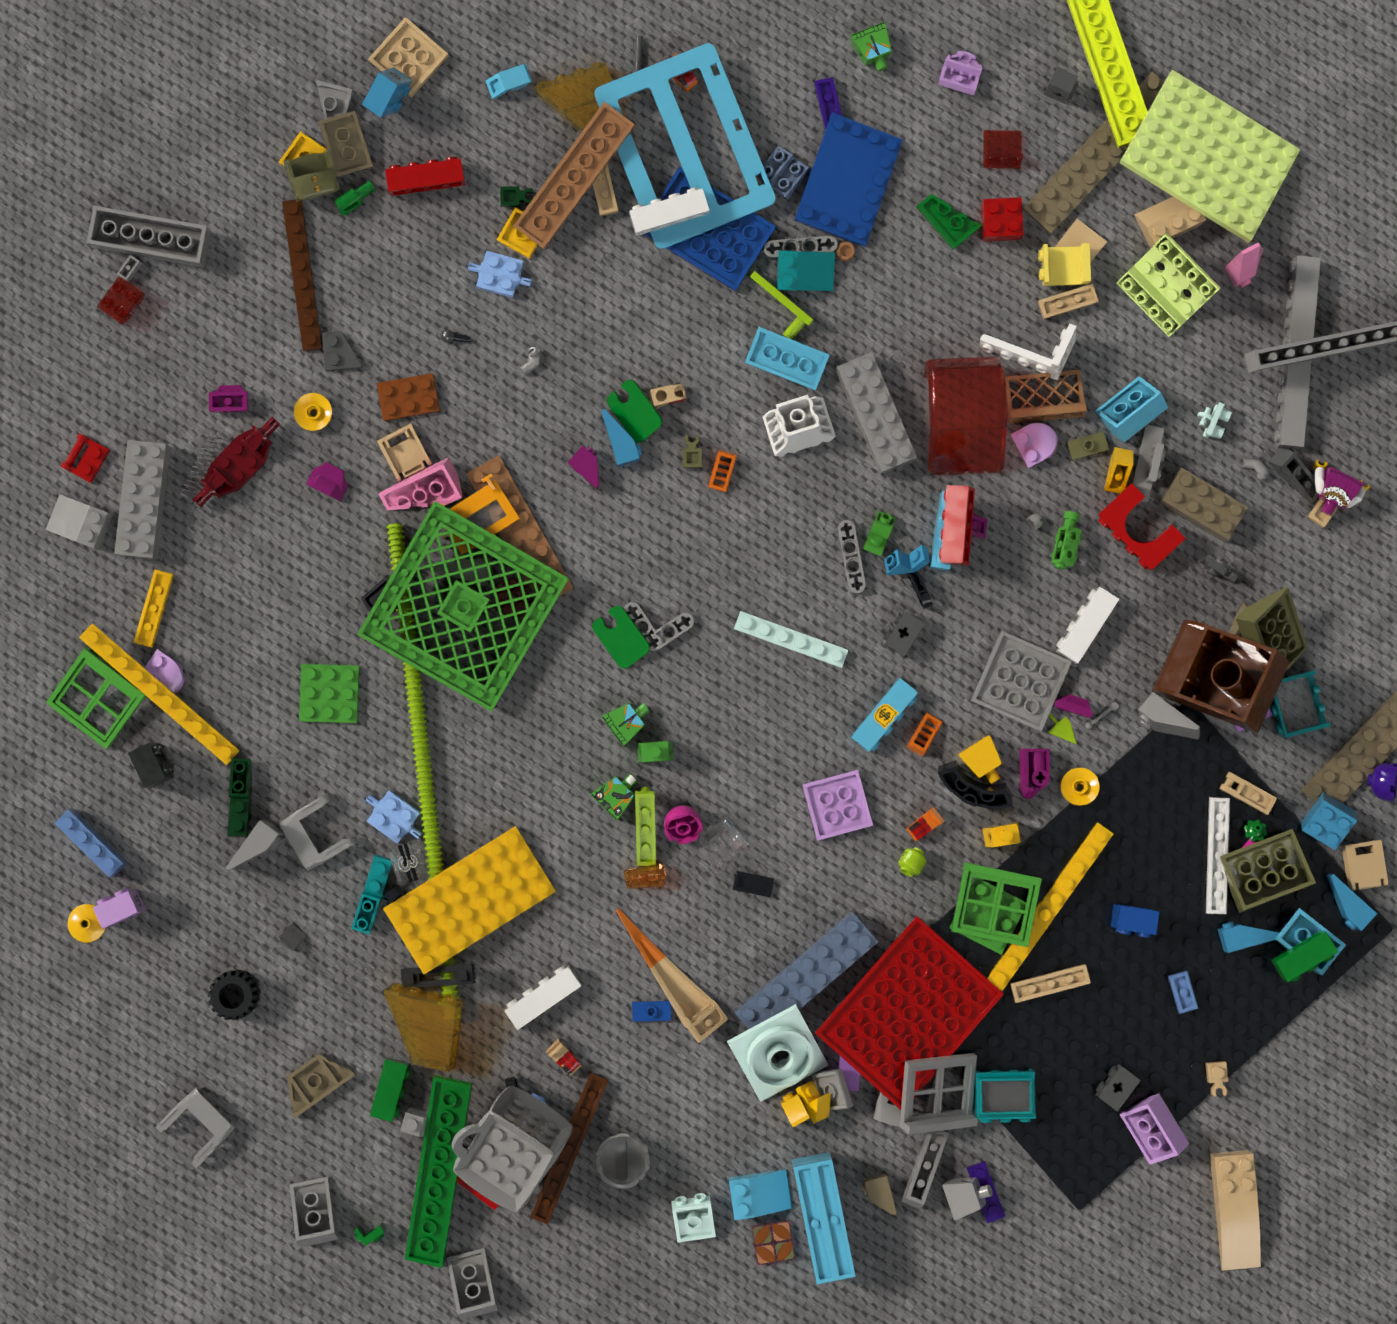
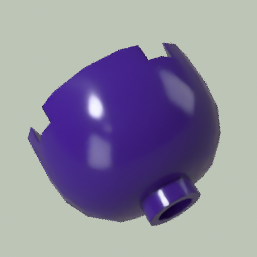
(1384, 781)

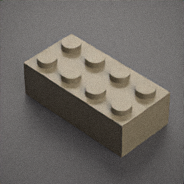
(1203, 505)

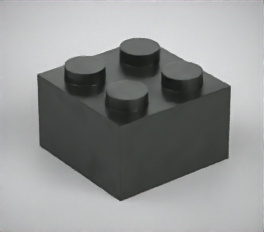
(151, 765)

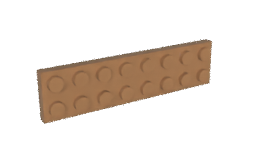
(574, 175)
(525, 532)

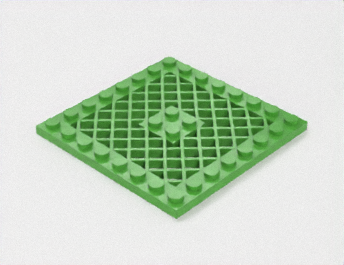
(462, 606)

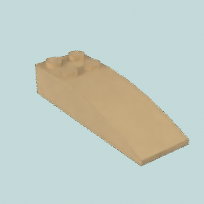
(1236, 1209)

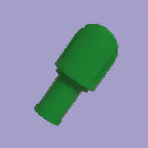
(353, 198)

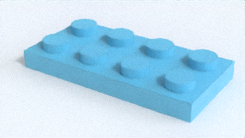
(787, 358)

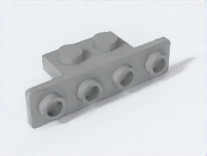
(1148, 460)

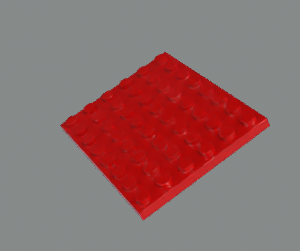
(908, 1007)

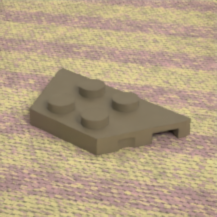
(315, 1081)

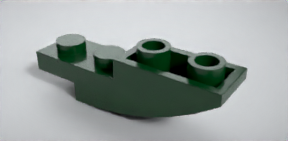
(240, 797)

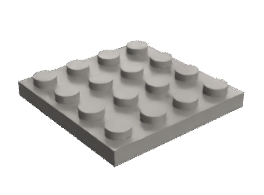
(1021, 681)

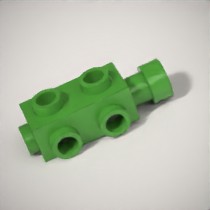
(1068, 548)

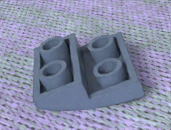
(784, 172)

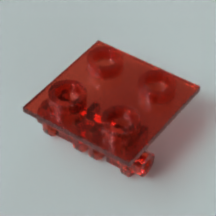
(1002, 149)
(121, 300)

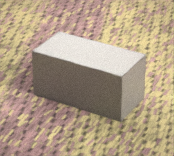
(129, 268)

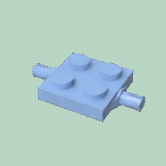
(499, 274)
(393, 816)

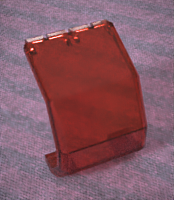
(966, 415)

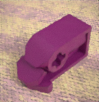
(1033, 763)

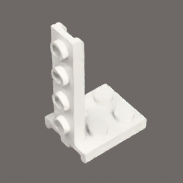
(1028, 358)

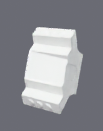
(798, 425)

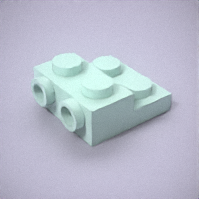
(693, 1218)

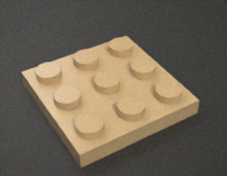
(410, 53)

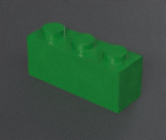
(1305, 956)
(390, 1089)

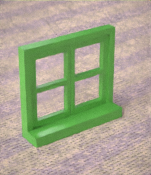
(112, 676)
(1001, 877)

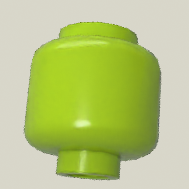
(912, 862)

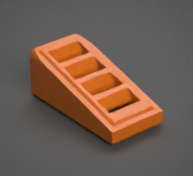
(713, 476)
(916, 748)

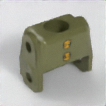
(312, 175)

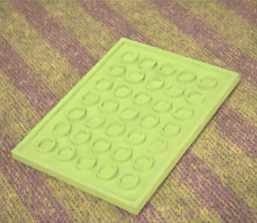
(1210, 156)

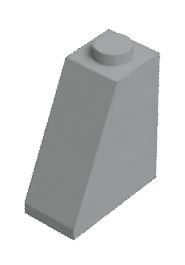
(414, 1121)

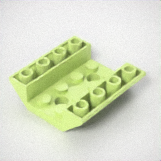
(1161, 291)

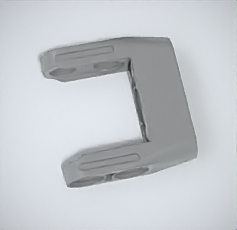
(299, 836)
(208, 1114)
(890, 1114)

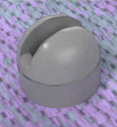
(1036, 519)

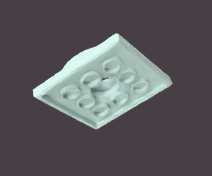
(781, 1032)

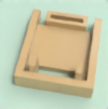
(406, 456)
(1365, 869)

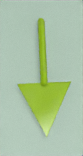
(1062, 729)

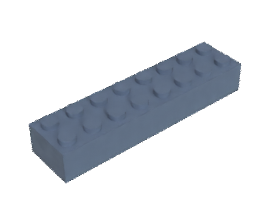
(809, 971)

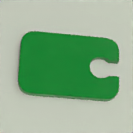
(637, 414)
(624, 641)

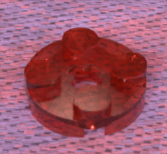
(503, 596)

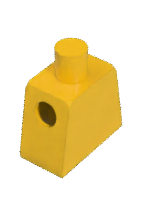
(982, 759)
(1002, 835)

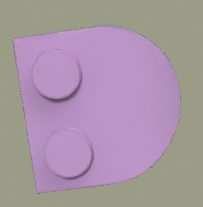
(961, 72)
(1035, 442)
(166, 670)

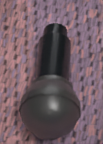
(449, 336)

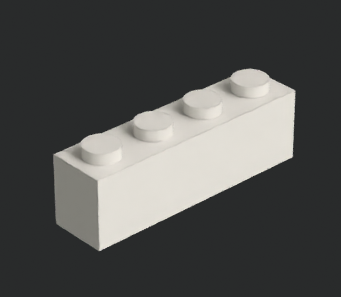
(669, 211)
(1087, 625)
(543, 997)

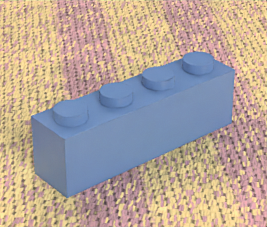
(91, 843)

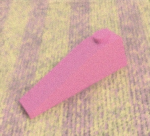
(1244, 265)
(435, 483)

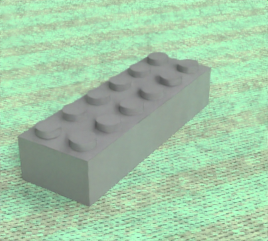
(148, 236)
(876, 413)
(142, 499)

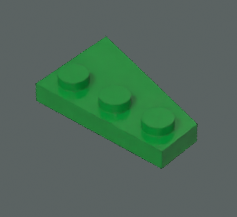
(949, 223)

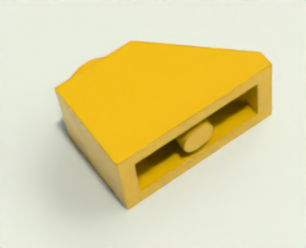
(1119, 470)
(794, 1109)

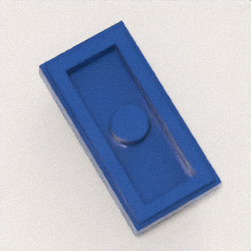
(651, 1011)

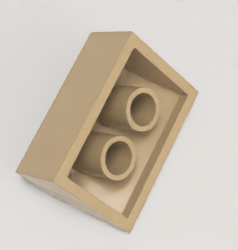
(1168, 217)

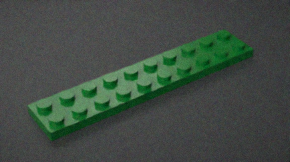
(436, 1179)

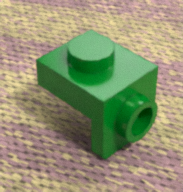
(374, 1235)

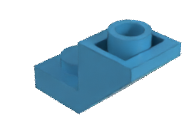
(904, 563)

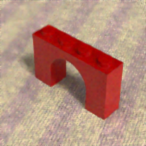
(1150, 552)

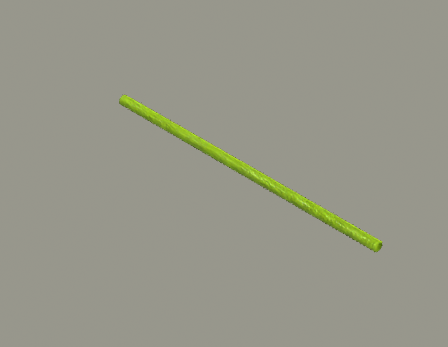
(420, 741)

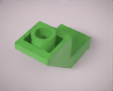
(879, 533)

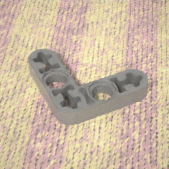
(659, 633)

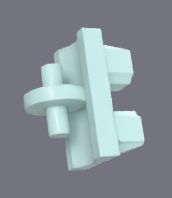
(1212, 429)

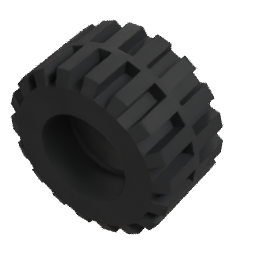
(250, 990)

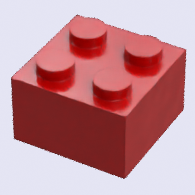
(1002, 219)

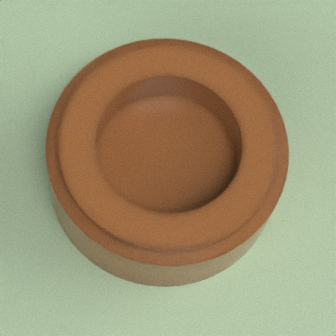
(845, 251)

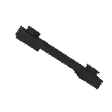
(463, 975)

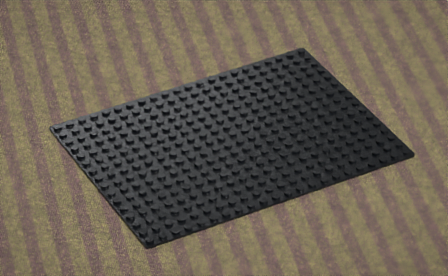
(1127, 1014)

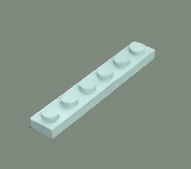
(791, 639)

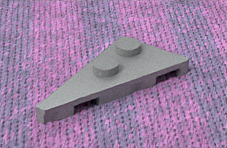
(334, 99)

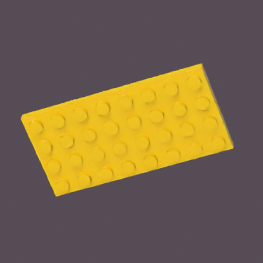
(469, 900)

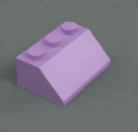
(1154, 1129)

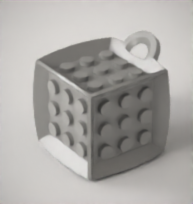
(511, 1148)

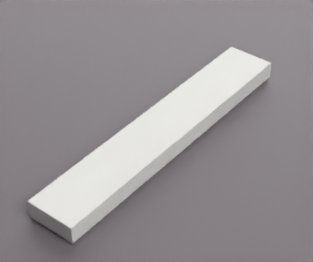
(1217, 846)

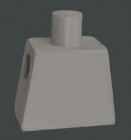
(965, 1195)

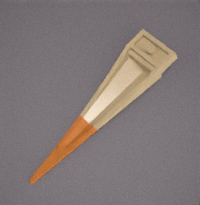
(691, 1004)

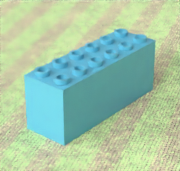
(823, 1218)

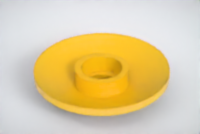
(311, 402)
(1082, 777)
(78, 931)

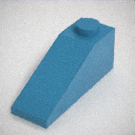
(622, 443)
(1351, 907)
(1238, 937)

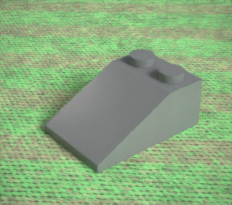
(79, 522)
(1164, 718)
(261, 840)
(313, 1212)
(472, 1284)

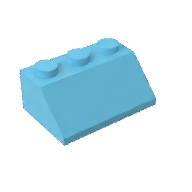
(1132, 409)

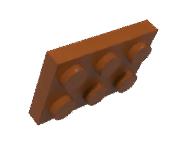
(408, 397)

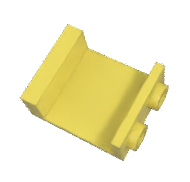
(1065, 265)

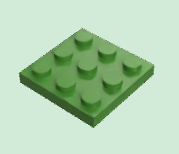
(329, 693)
(979, 915)

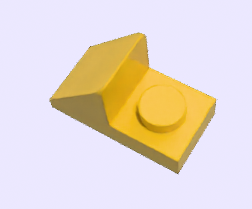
(815, 1104)

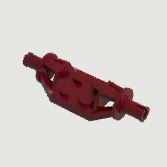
(237, 462)

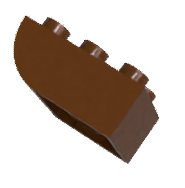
(1221, 675)

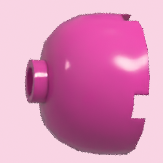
(682, 824)

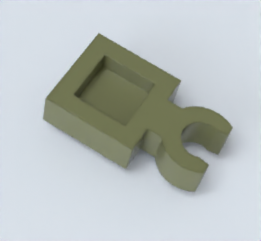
(692, 456)

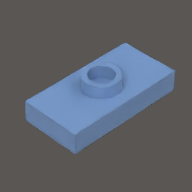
(1183, 992)

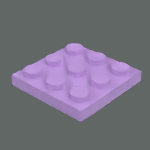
(837, 805)

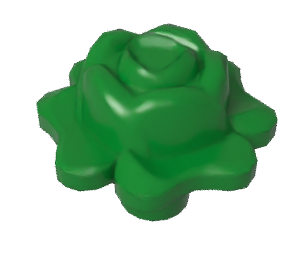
(1255, 830)

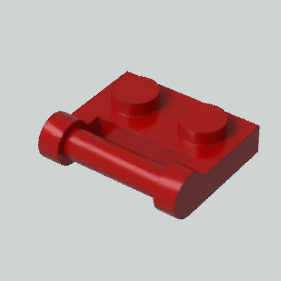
(91, 460)

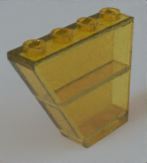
(574, 95)
(427, 1025)

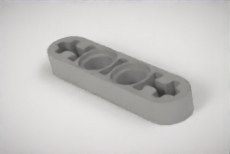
(799, 243)
(854, 556)

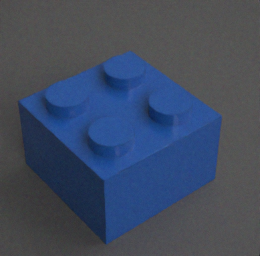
(1134, 919)

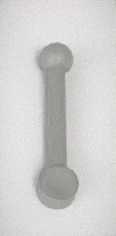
(1113, 706)

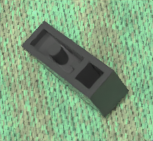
(1295, 473)

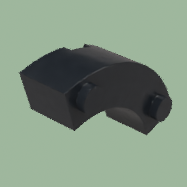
(972, 791)

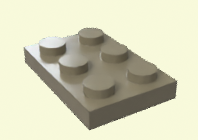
(346, 143)

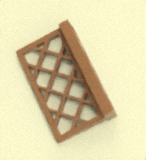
(1042, 412)

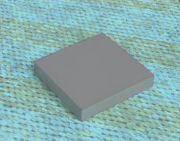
(833, 1082)

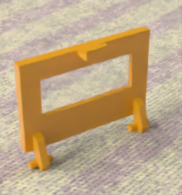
(487, 509)

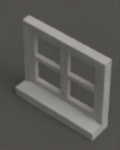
(938, 1119)

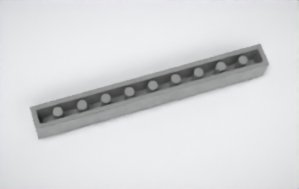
(1321, 347)
(1296, 376)

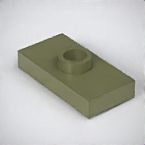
(1087, 445)

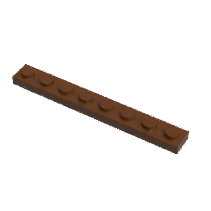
(302, 275)
(561, 1168)

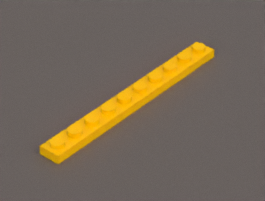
(159, 693)
(1052, 903)

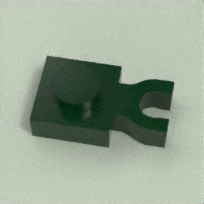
(512, 196)

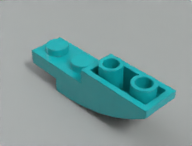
(372, 894)

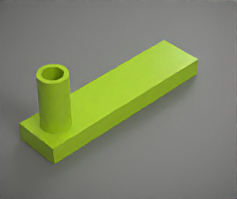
(801, 319)
(645, 827)

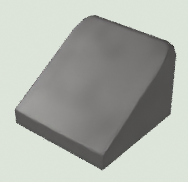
(292, 937)

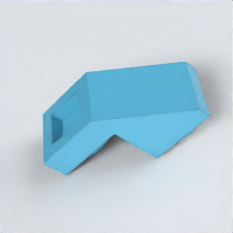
(507, 80)

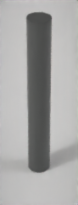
(638, 53)

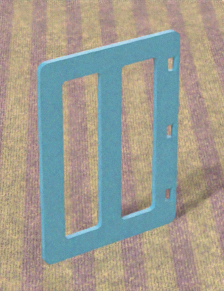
(656, 79)

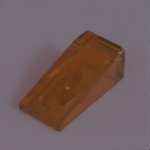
(646, 876)

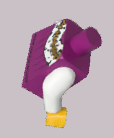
(1337, 488)

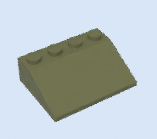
(1275, 625)
(1266, 870)

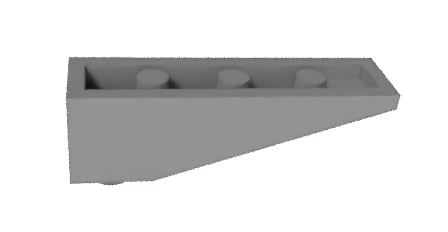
(469, 576)
(924, 1169)

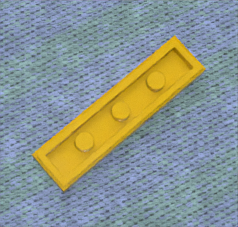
(153, 608)

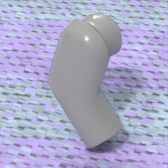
(533, 360)
(1258, 466)

